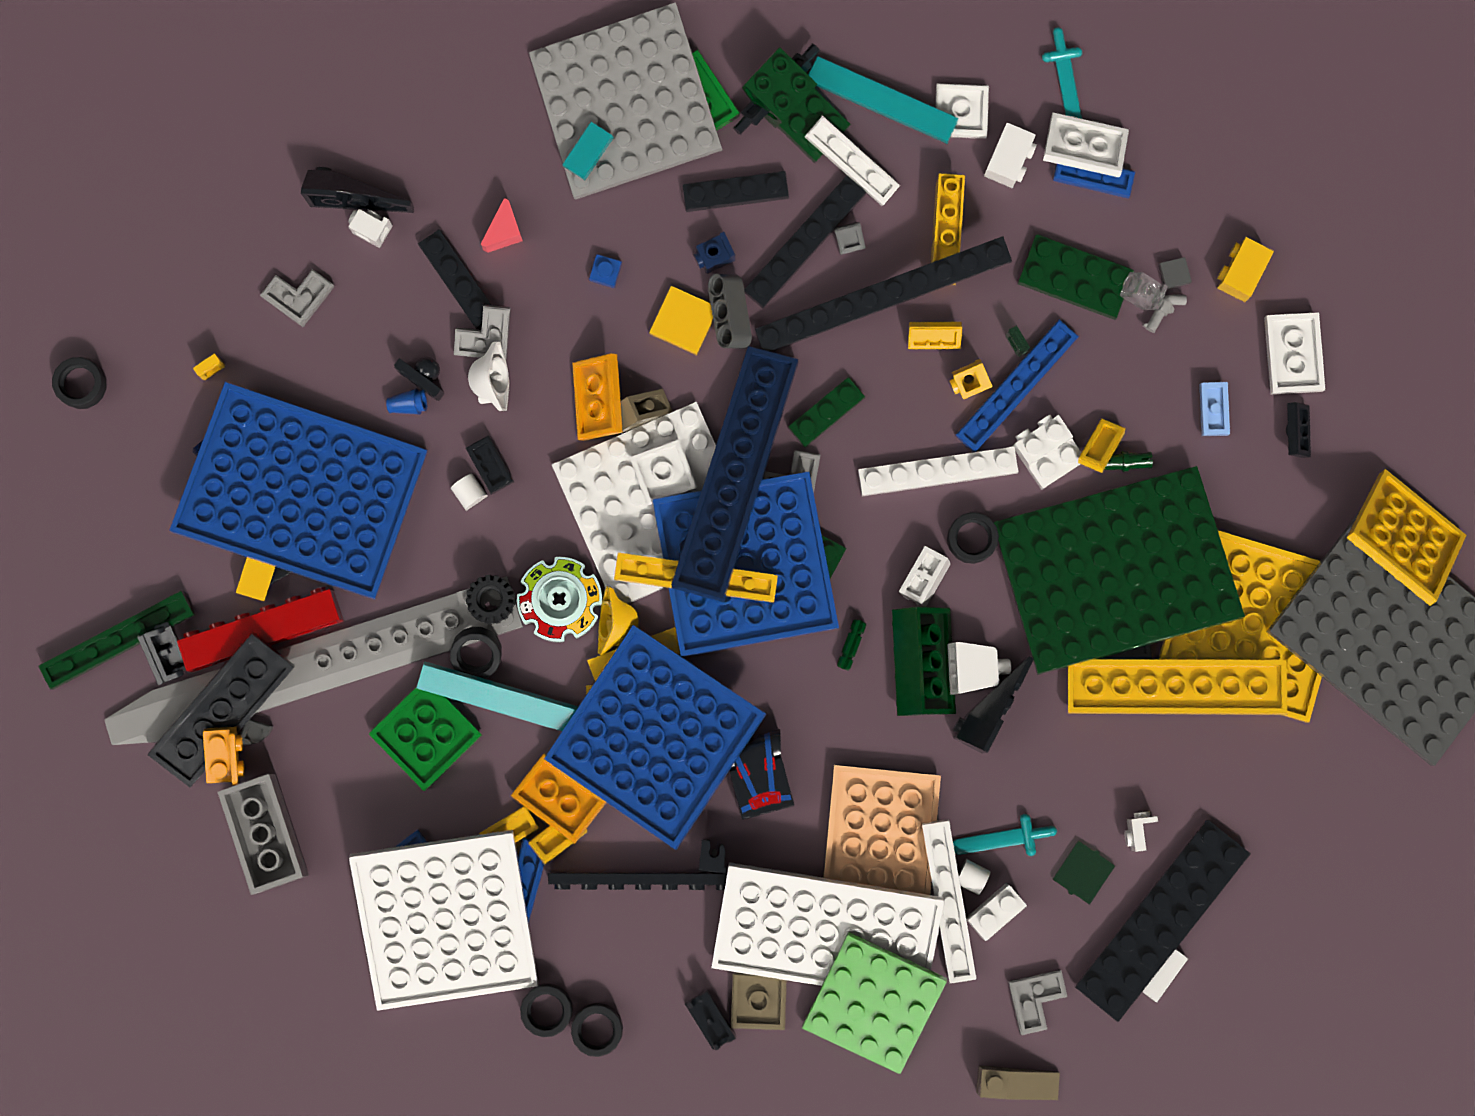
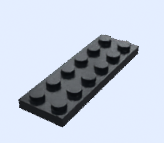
(224, 702)

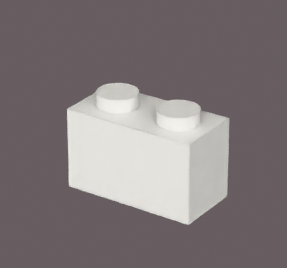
(1008, 158)
(995, 912)

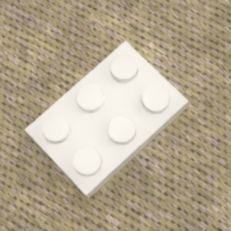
(1086, 144)
(1294, 353)

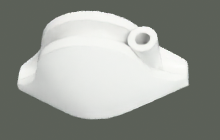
(490, 377)

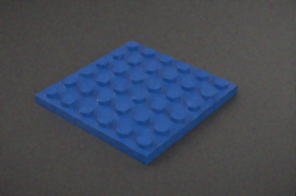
(779, 541)
(655, 737)

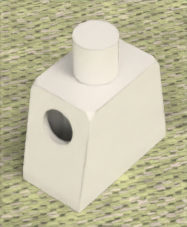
(974, 667)

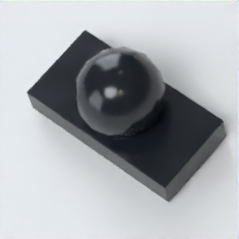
(422, 375)

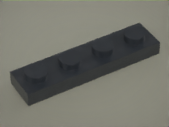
(735, 191)
(455, 276)

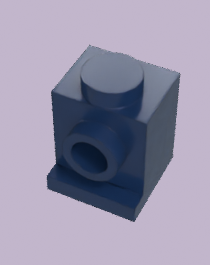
(711, 263)

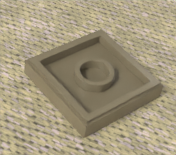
(758, 1002)

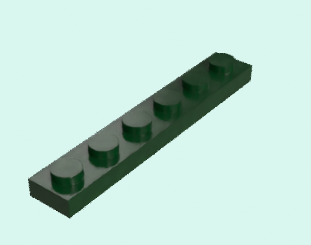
(113, 641)

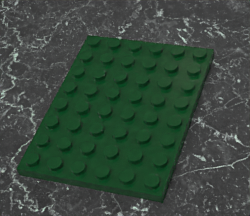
(1118, 570)

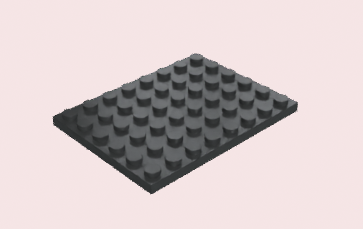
(1386, 646)

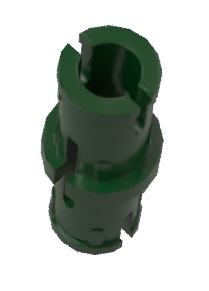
(1129, 461)

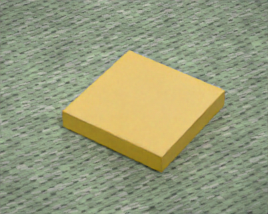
(683, 320)

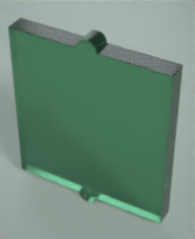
(1083, 872)

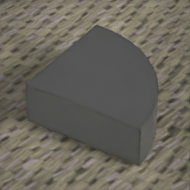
(255, 732)

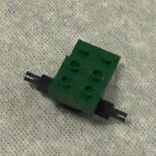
(788, 100)

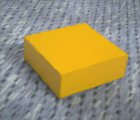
(209, 367)

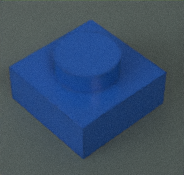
(605, 271)

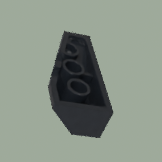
(334, 190)
(984, 720)

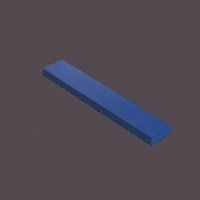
(1016, 386)

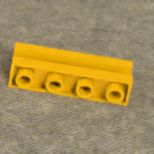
(947, 216)

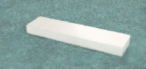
(852, 161)

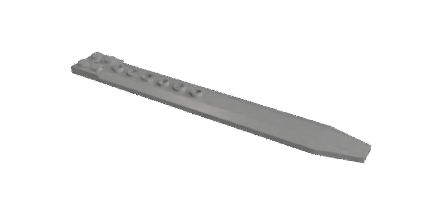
(325, 662)

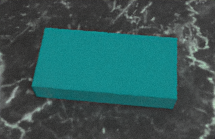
(587, 151)

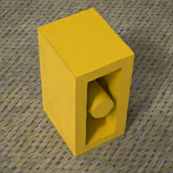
(1245, 269)

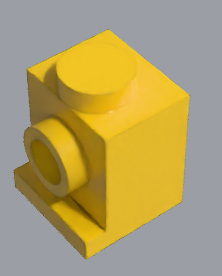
(979, 383)

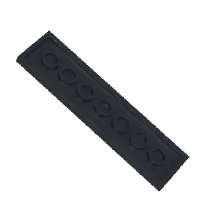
(1162, 920)

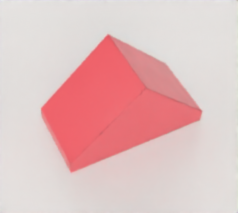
(502, 230)

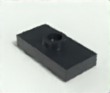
(1298, 430)
(489, 465)

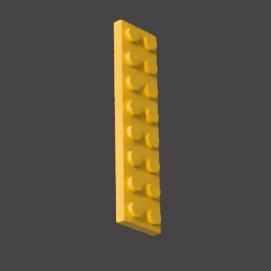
(1178, 687)

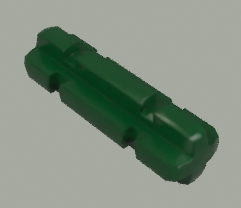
(851, 644)

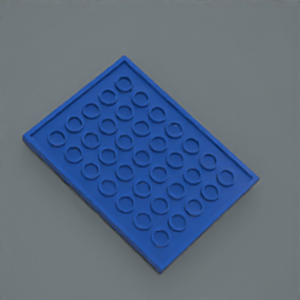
(299, 491)

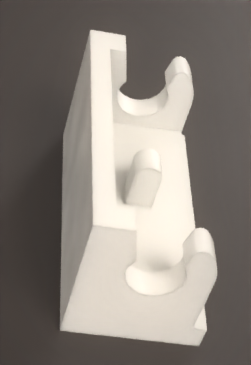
(925, 577)

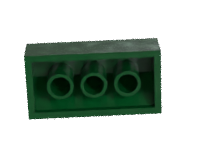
(922, 661)

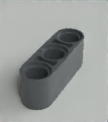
(729, 311)

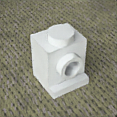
(369, 226)

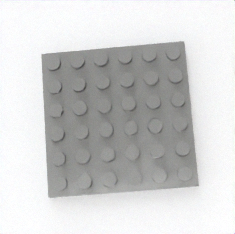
(635, 85)

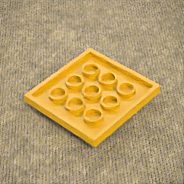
(1407, 537)

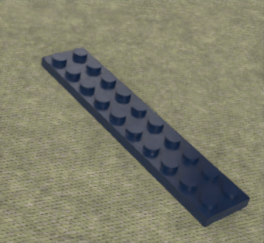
(735, 474)

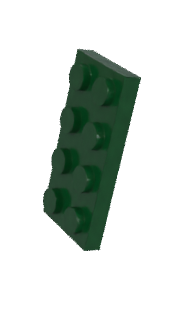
(1074, 276)

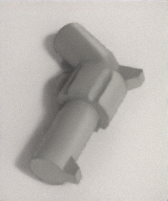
(1165, 307)

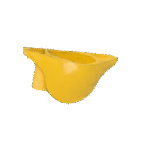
(614, 621)

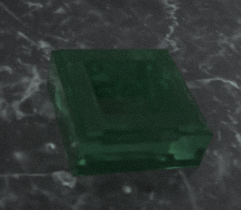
(1017, 341)

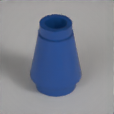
(408, 402)

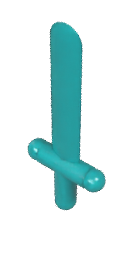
(1065, 72)
(1023, 835)

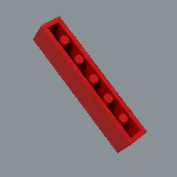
(272, 625)

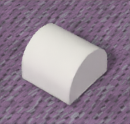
(468, 491)
(973, 876)

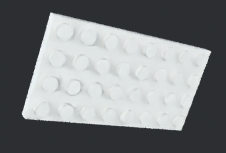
(797, 923)

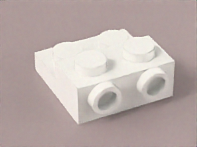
(1048, 451)

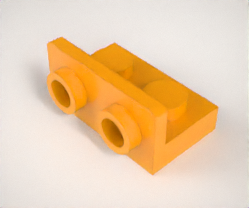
(222, 755)

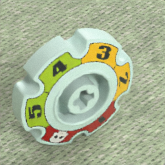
(561, 578)

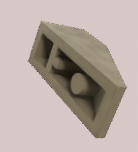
(1017, 1083)

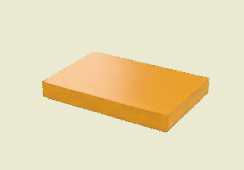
(597, 397)
(558, 799)

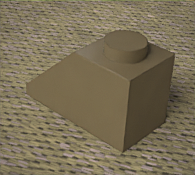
(643, 408)

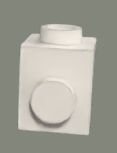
(1135, 834)

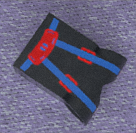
(761, 777)

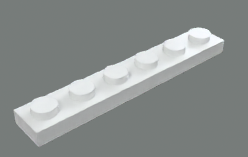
(938, 471)
(947, 885)

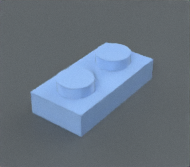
(1214, 409)

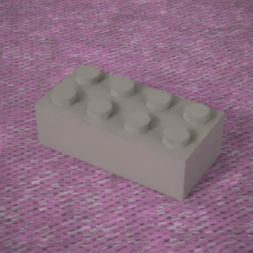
(263, 833)

